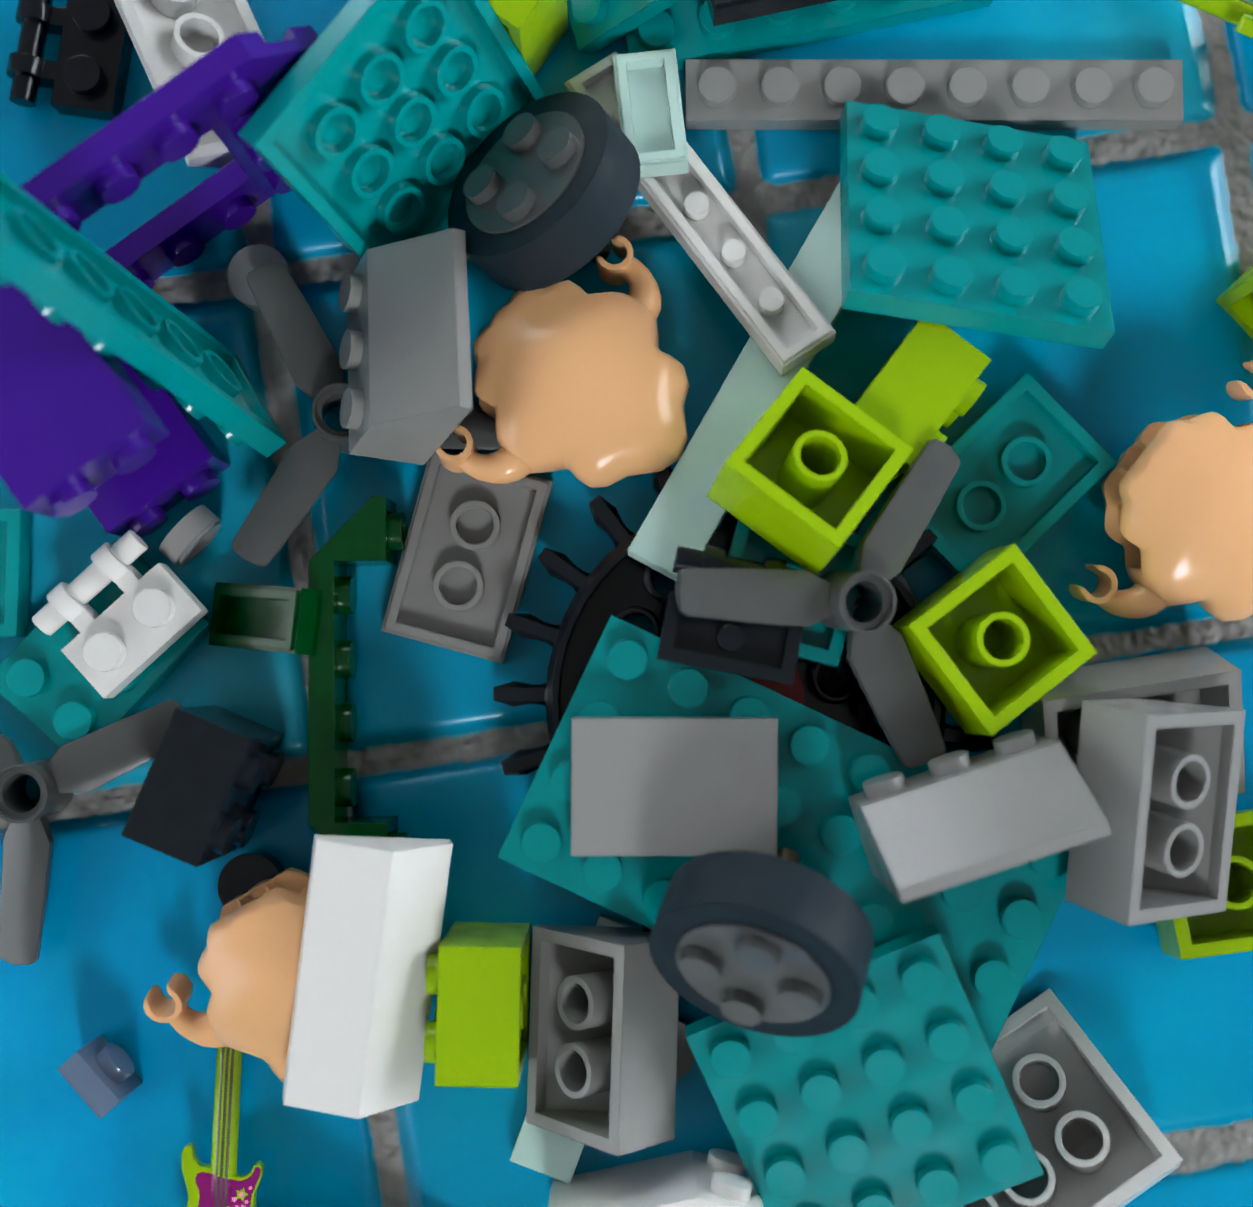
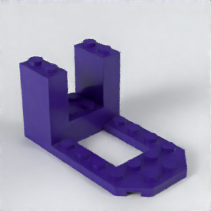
(85, 424)

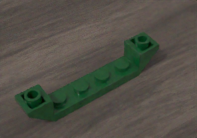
(364, 540)

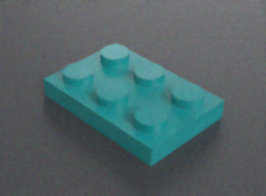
(1015, 476)
(60, 699)

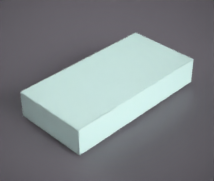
(652, 110)

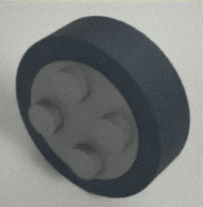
(545, 192)
(763, 943)

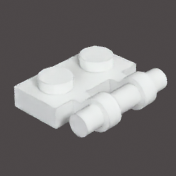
(133, 628)

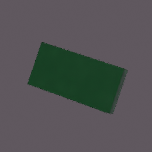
(264, 617)

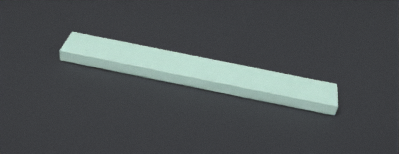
(683, 510)

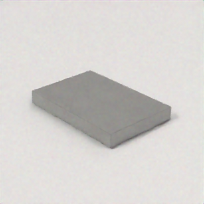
(466, 561)
(673, 785)

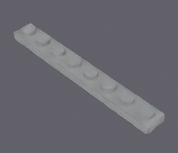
(984, 91)

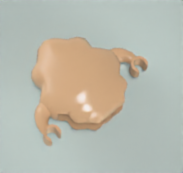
(578, 383)
(1183, 518)
(249, 971)

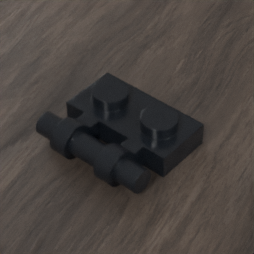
(91, 58)
(725, 645)

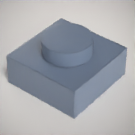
(101, 1075)

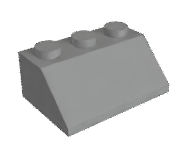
(406, 347)
(1174, 676)
(1170, 800)
(974, 815)
(601, 1038)

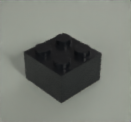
(205, 785)

